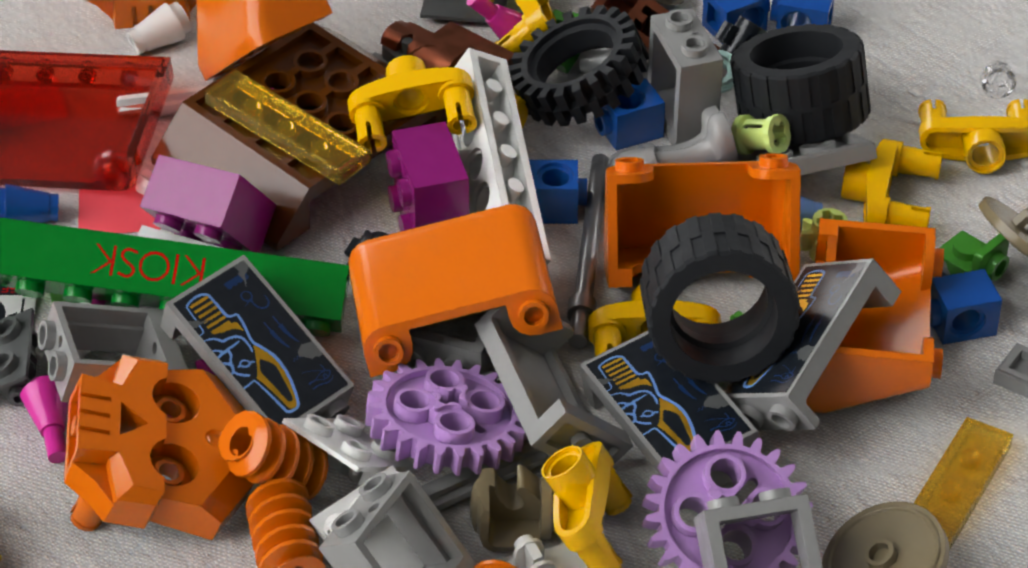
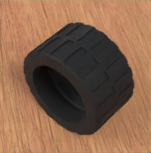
(808, 76)
(729, 348)

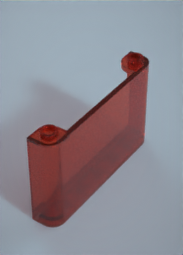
(65, 122)

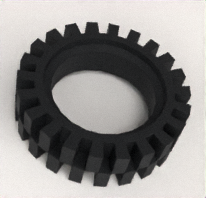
(592, 90)

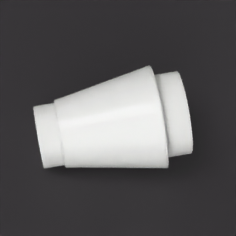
(160, 28)

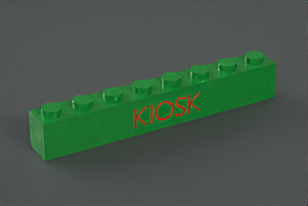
(154, 271)

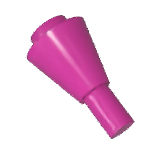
(497, 16)
(48, 415)

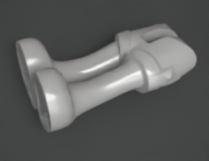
(712, 144)

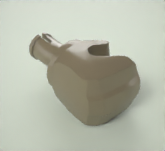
(508, 511)

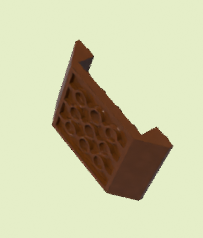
(312, 72)

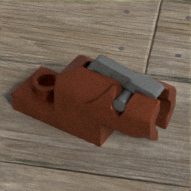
(436, 49)

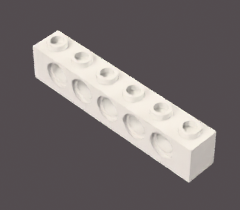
(496, 148)

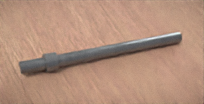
(582, 302)

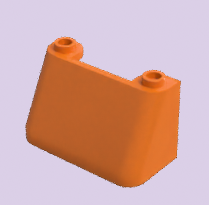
(240, 29)
(652, 198)
(447, 274)
(885, 347)

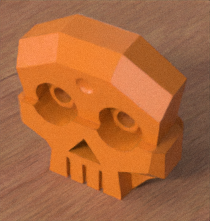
(125, 443)

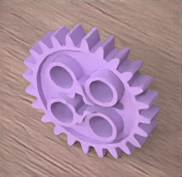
(444, 417)
(689, 485)

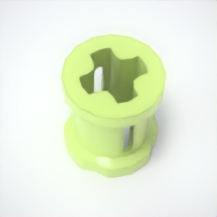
(761, 134)

